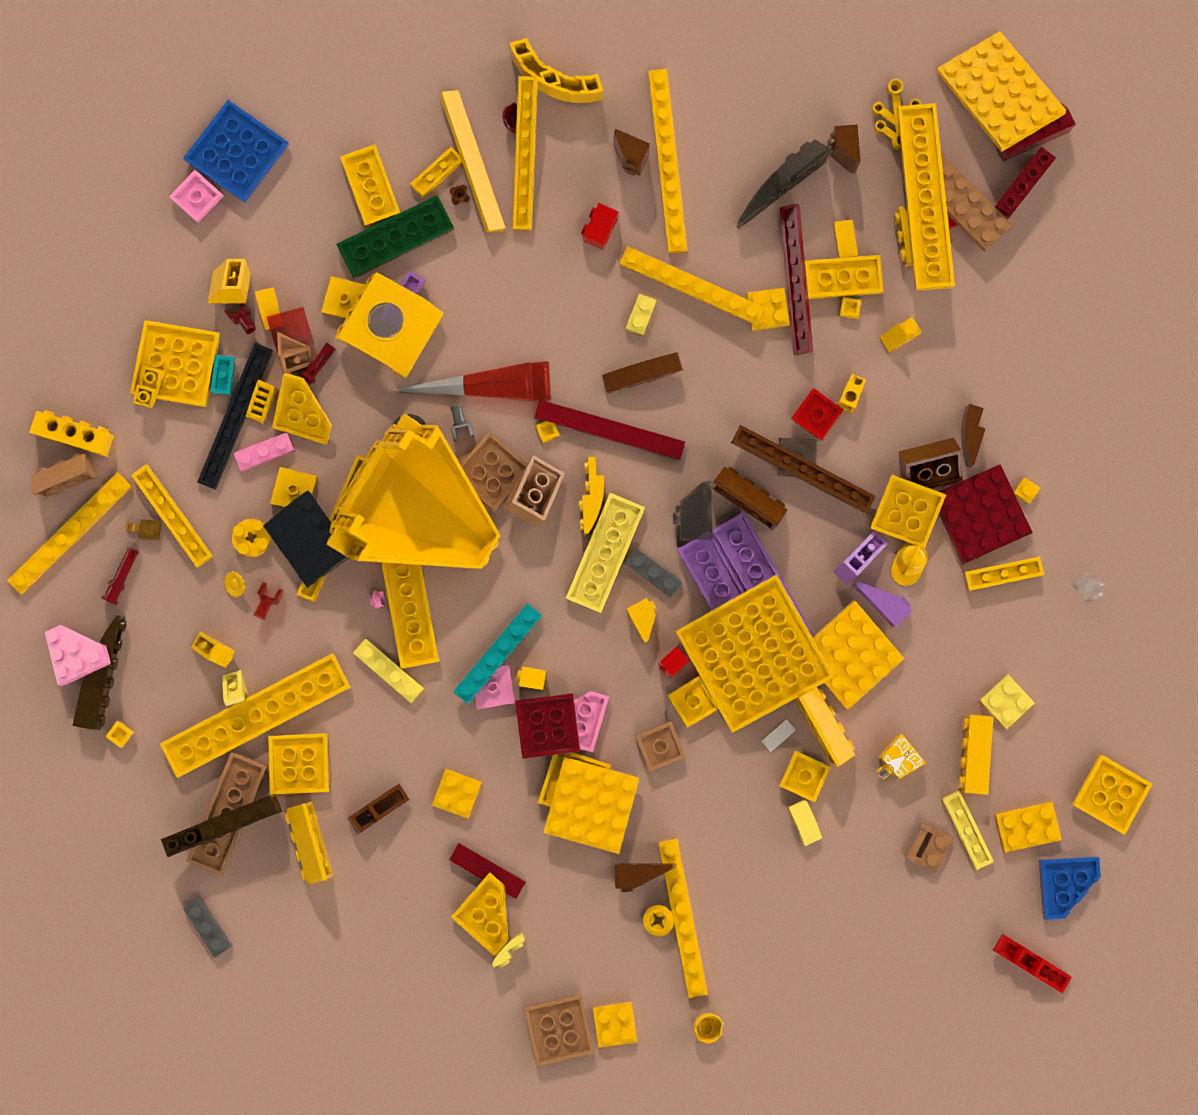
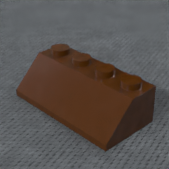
(748, 498)

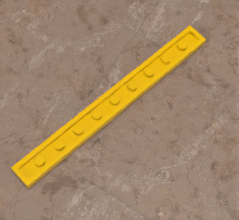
(667, 161)

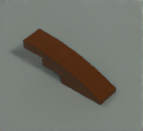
(642, 372)

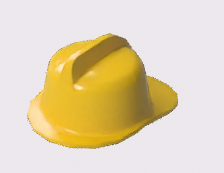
(908, 564)

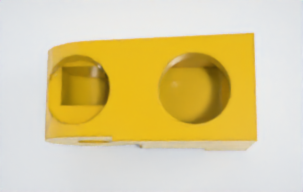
(851, 393)

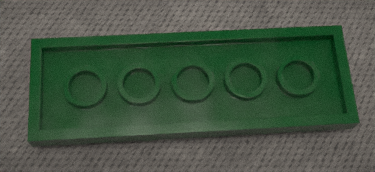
(395, 236)

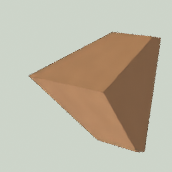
(292, 354)

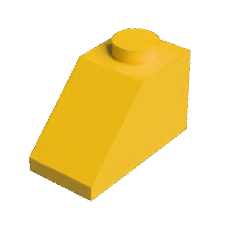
(643, 617)
(213, 649)

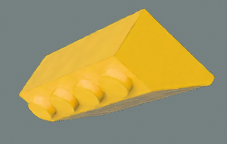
(824, 726)
(309, 843)

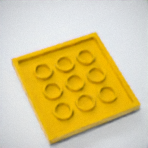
(185, 357)
(855, 653)
(591, 805)

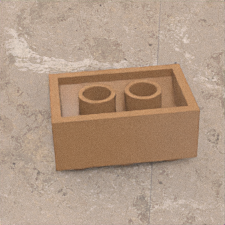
(62, 476)

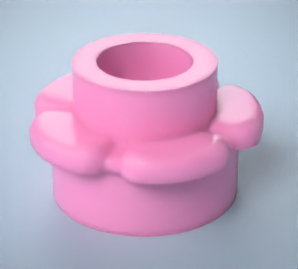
(377, 599)

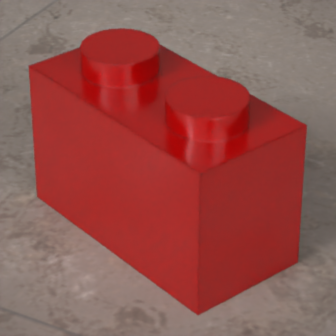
(600, 226)
(673, 662)

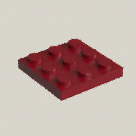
(547, 726)

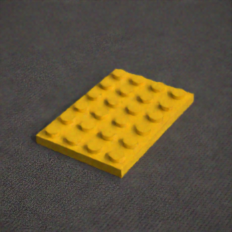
(1001, 91)

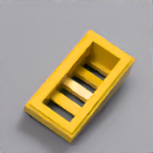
(267, 404)

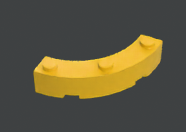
(553, 82)

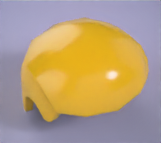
(708, 1027)

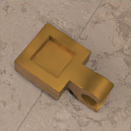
(147, 529)

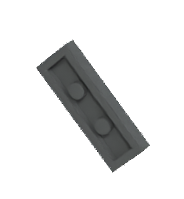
(653, 572)
(207, 927)

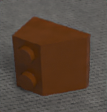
(845, 146)
(631, 152)

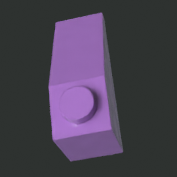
(860, 557)
(889, 606)

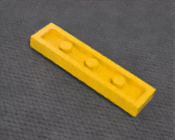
(1004, 573)

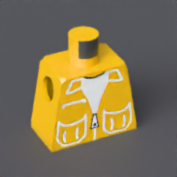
(899, 759)

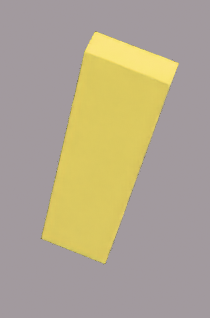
(967, 830)

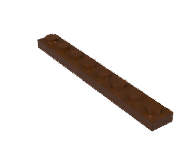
(803, 469)

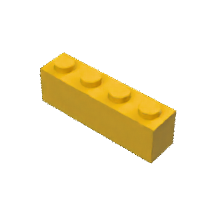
(976, 754)

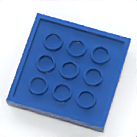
(236, 151)

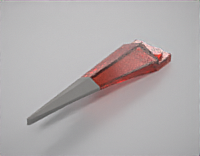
(513, 382)

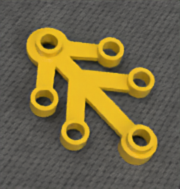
(893, 119)

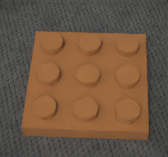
(493, 470)
(559, 1029)

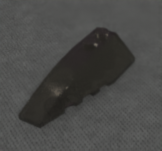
(786, 177)

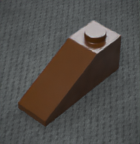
(632, 875)

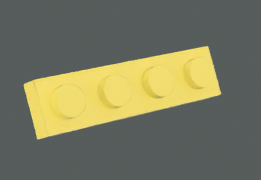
(388, 670)

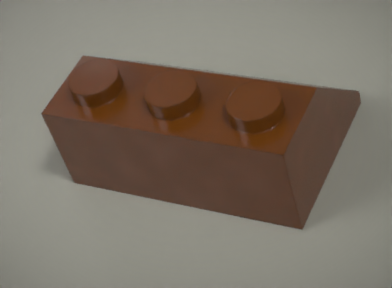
(932, 463)

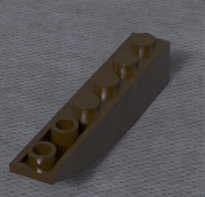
(96, 685)
(221, 825)

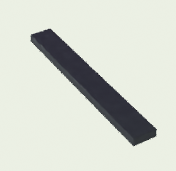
(234, 417)

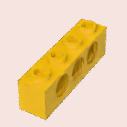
(99, 445)

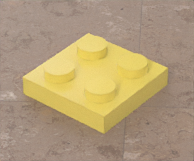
(1006, 701)

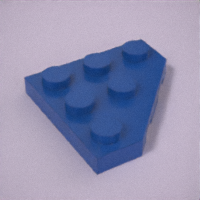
(1066, 883)

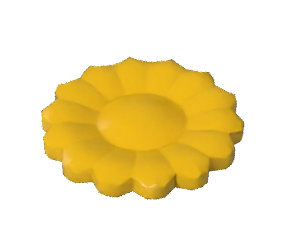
(234, 584)

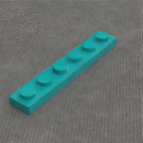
(497, 653)

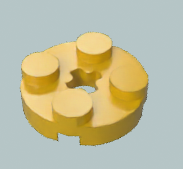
(244, 546)

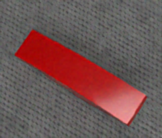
(1032, 963)

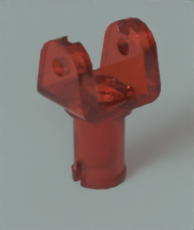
(266, 601)

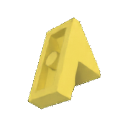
(234, 688)

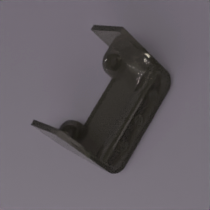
(694, 515)

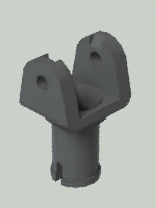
(459, 421)

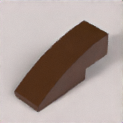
(971, 433)
(378, 809)

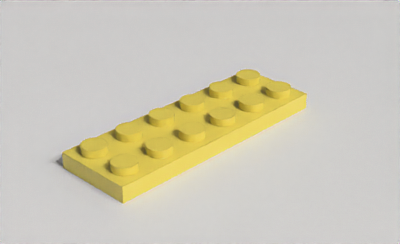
(605, 553)

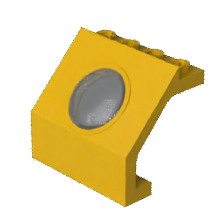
(389, 324)

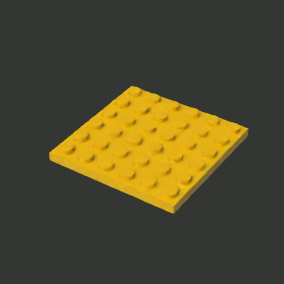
(754, 653)

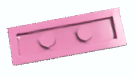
(264, 451)

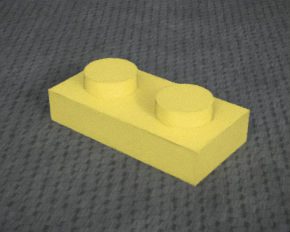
(641, 314)

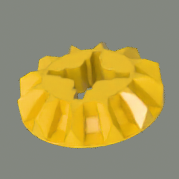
(658, 929)

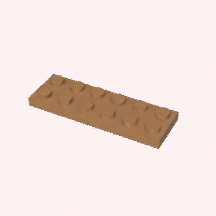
(972, 209)
(235, 789)

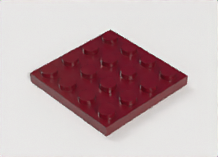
(982, 514)

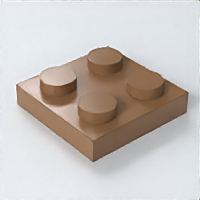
(660, 746)

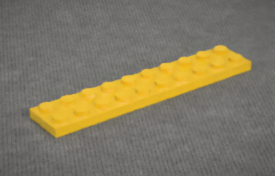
(925, 197)
(255, 715)

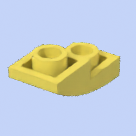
(805, 822)
(504, 954)

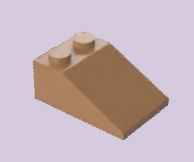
(534, 491)

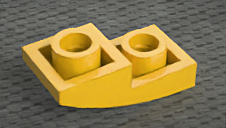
(267, 304)
(149, 386)

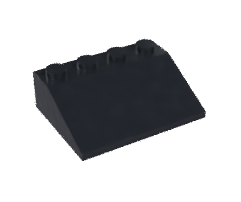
(302, 537)

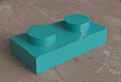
(223, 375)

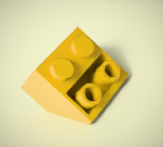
(230, 282)

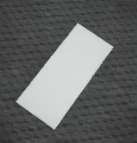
(778, 735)

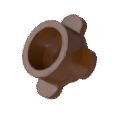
(454, 191)

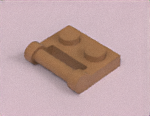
(934, 849)

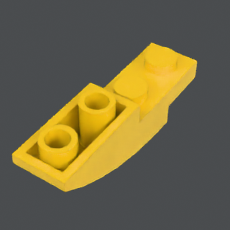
(591, 504)

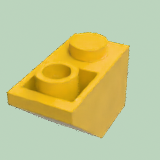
(531, 678)

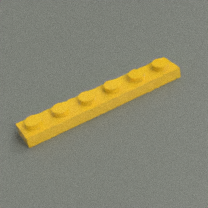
(172, 515)

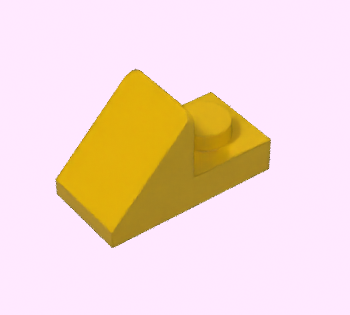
(900, 334)

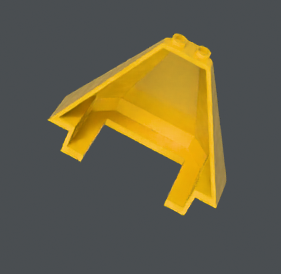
(413, 505)

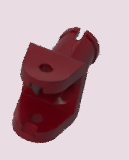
(242, 318)

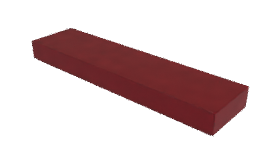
(482, 867)

